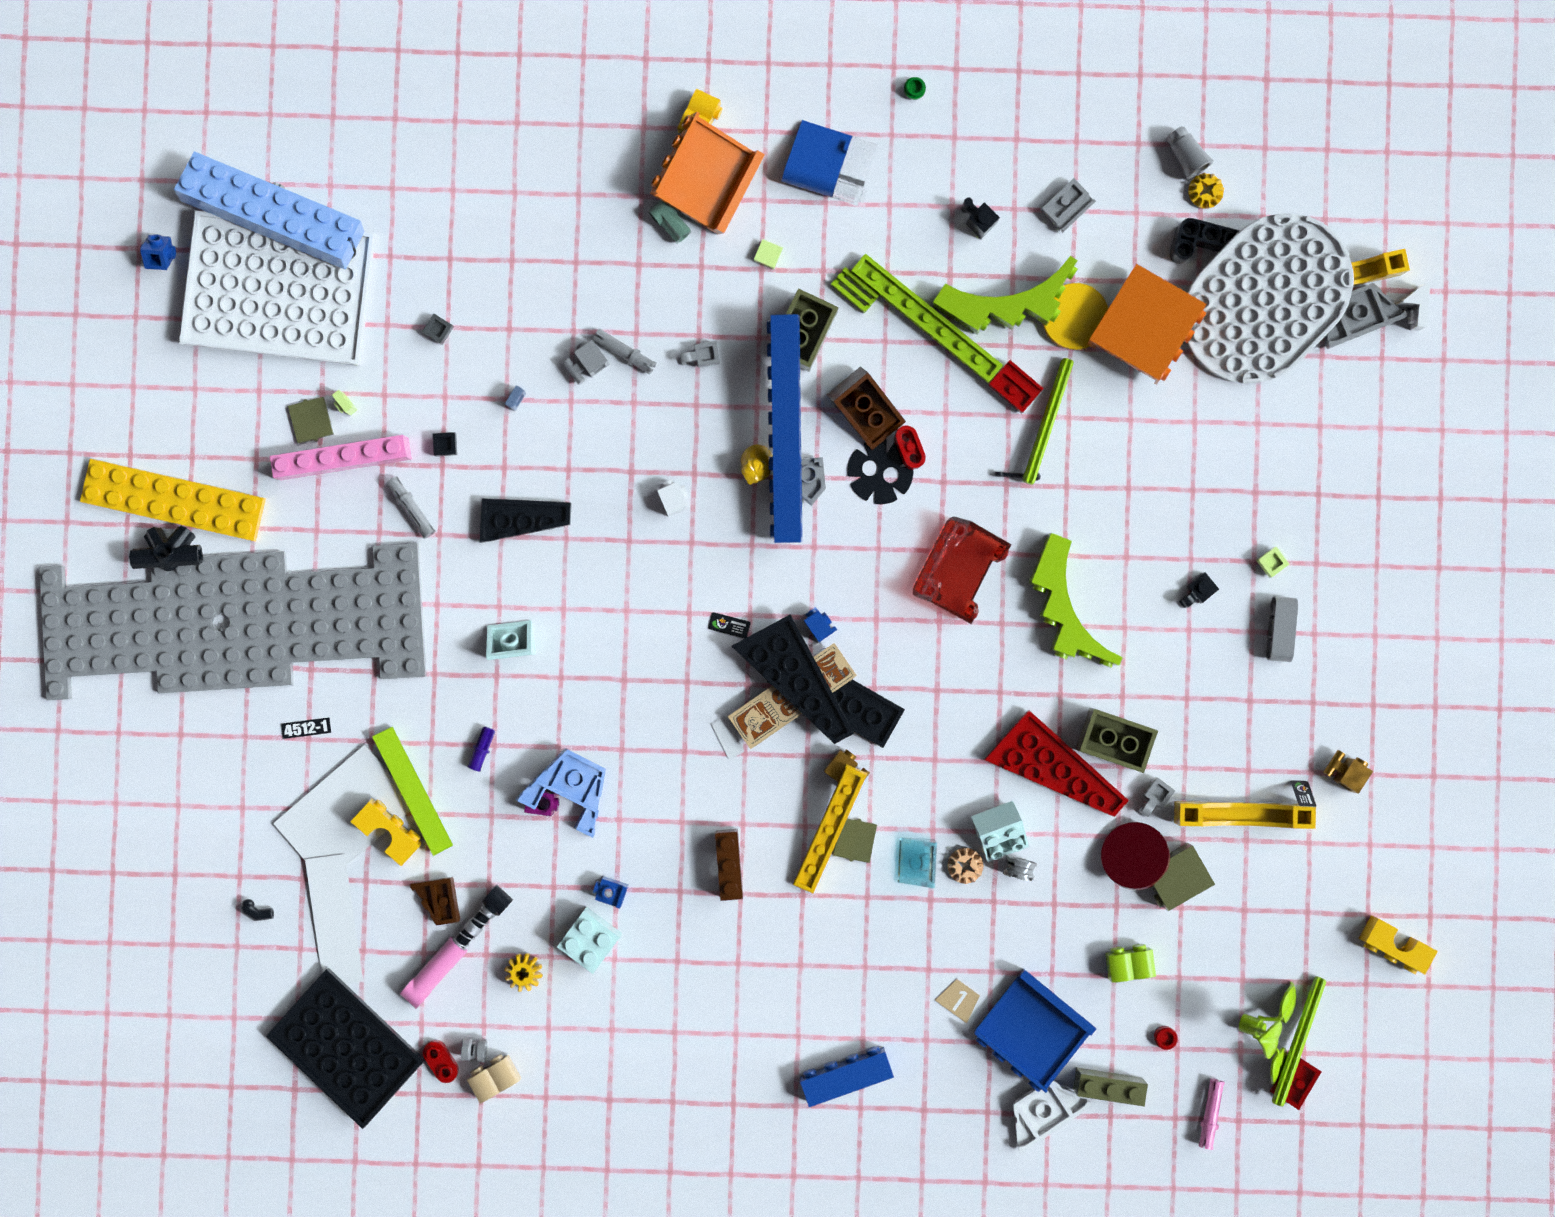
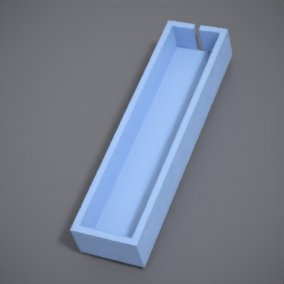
(269, 210)

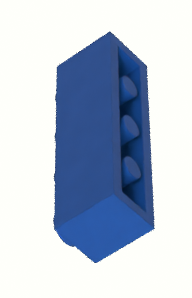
(846, 1076)

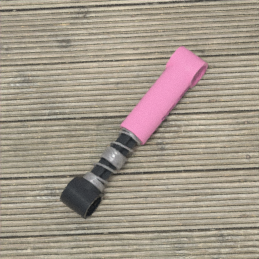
(454, 948)

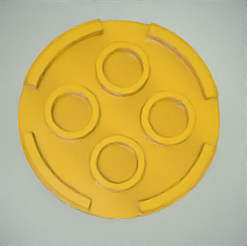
(1080, 315)

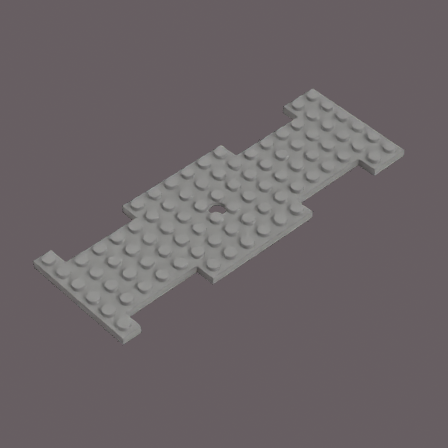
(271, 616)

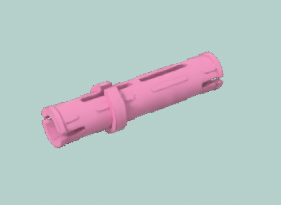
(1209, 1124)

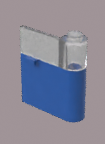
(829, 163)

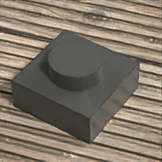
(438, 329)

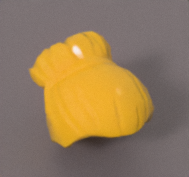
(755, 463)

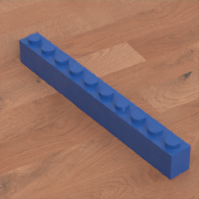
(785, 428)

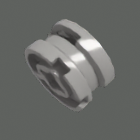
(1020, 868)

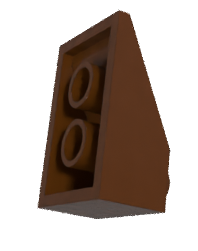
(866, 407)

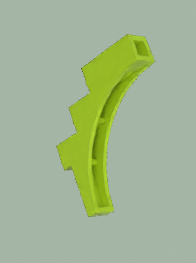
(1038, 302)
(1071, 635)

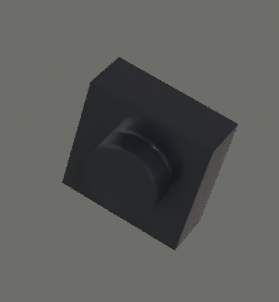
(445, 444)

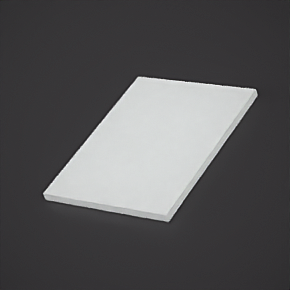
(272, 297)

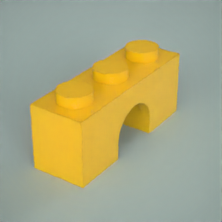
(375, 816)
(1414, 954)

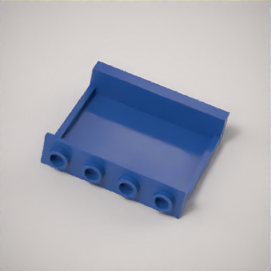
(1033, 1031)

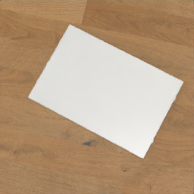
(321, 819)

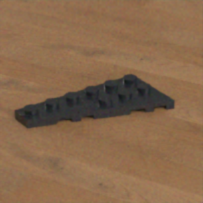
(789, 666)

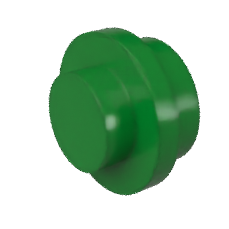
(914, 88)

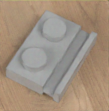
(1068, 205)

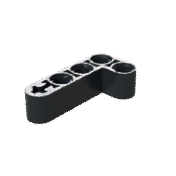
(1198, 238)

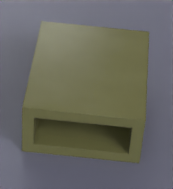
(1183, 879)

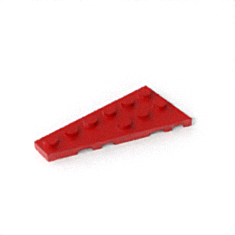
(1045, 758)

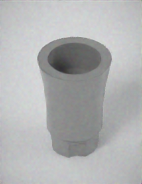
(1188, 152)

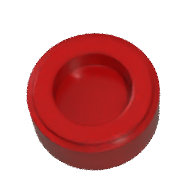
(1165, 1037)

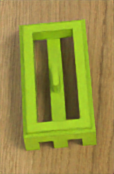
(860, 283)

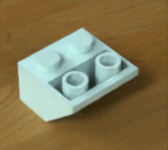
(1000, 831)

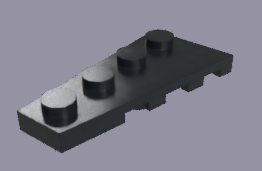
(519, 517)

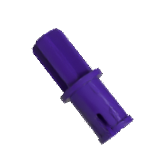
(481, 749)

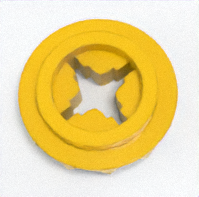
(1205, 200)

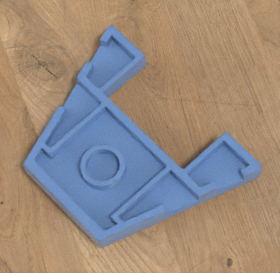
(573, 779)

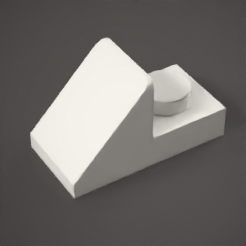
(1419, 302)

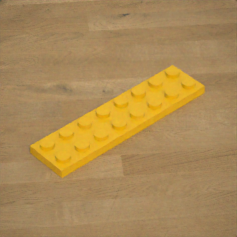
(172, 500)

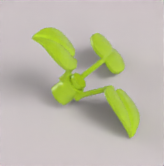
(1269, 1038)

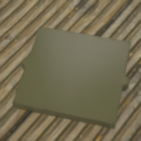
(310, 420)
(856, 840)

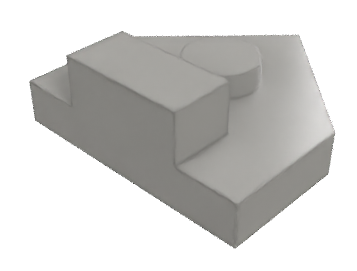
(812, 479)

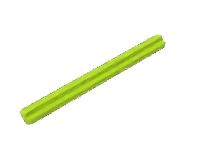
(1047, 421)
(1299, 1041)

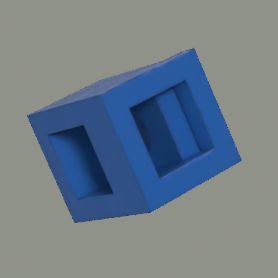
(819, 624)
(619, 891)

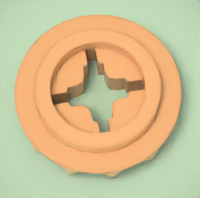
(963, 855)

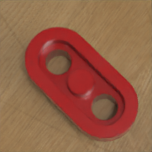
(911, 447)
(441, 1061)

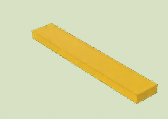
(829, 828)

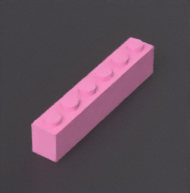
(340, 457)

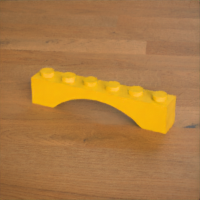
(1244, 814)

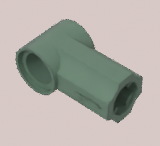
(668, 218)

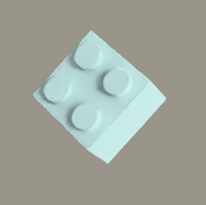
(589, 940)

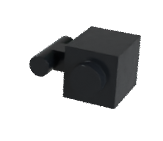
(981, 218)

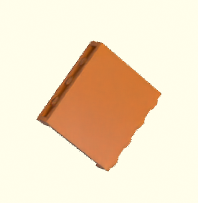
(706, 174)
(1148, 323)

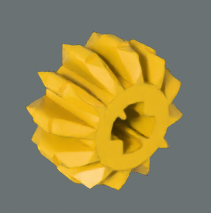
(530, 978)

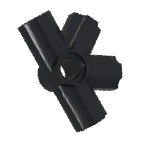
(167, 552)

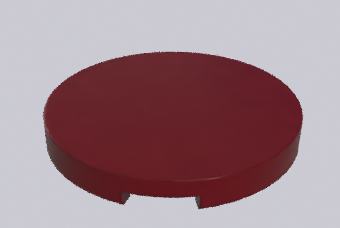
(1135, 855)

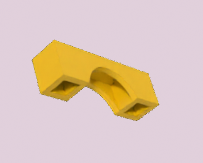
(1380, 267)

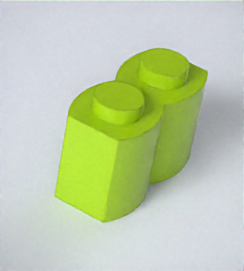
(1130, 964)

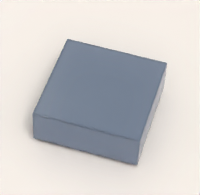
(515, 398)

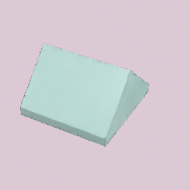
(510, 640)

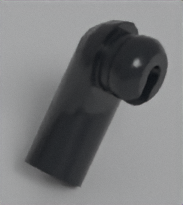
(256, 914)

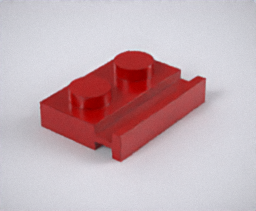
(1015, 386)
(1302, 1083)

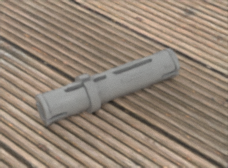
(633, 356)
(405, 499)

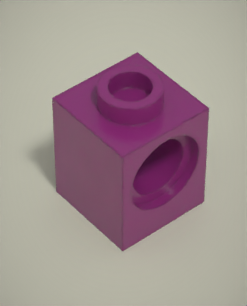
(553, 805)

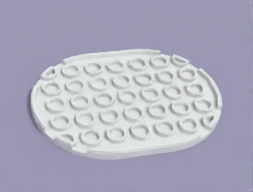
(1270, 297)

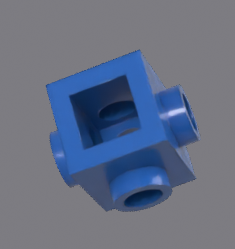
(157, 252)

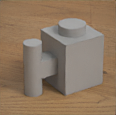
(590, 360)

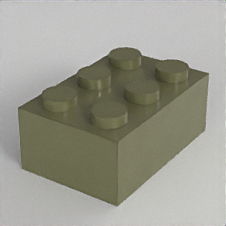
(815, 322)
(1116, 740)

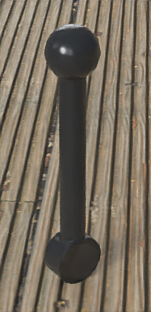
(1016, 475)

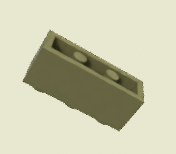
(1110, 1087)

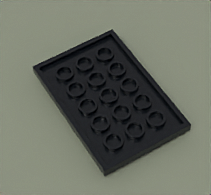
(345, 1048)

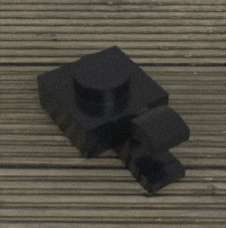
(1200, 590)

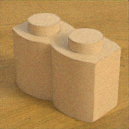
(494, 1078)

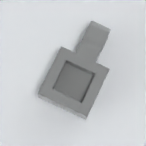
(705, 355)
(1157, 795)

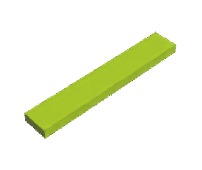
(412, 791)

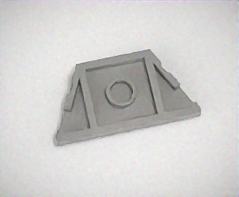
(1366, 312)

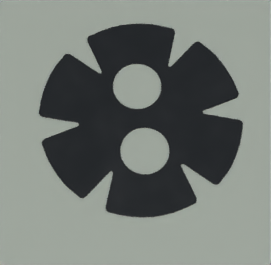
(867, 484)

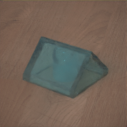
(917, 862)

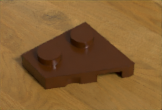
(439, 899)

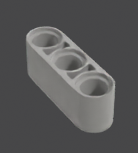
(1282, 629)

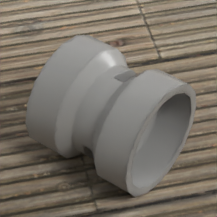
(474, 1050)

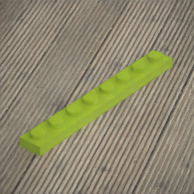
(926, 318)

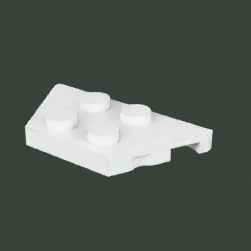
(1044, 1113)

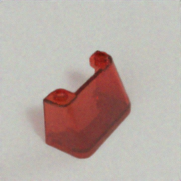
(958, 567)

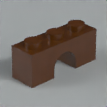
(729, 864)

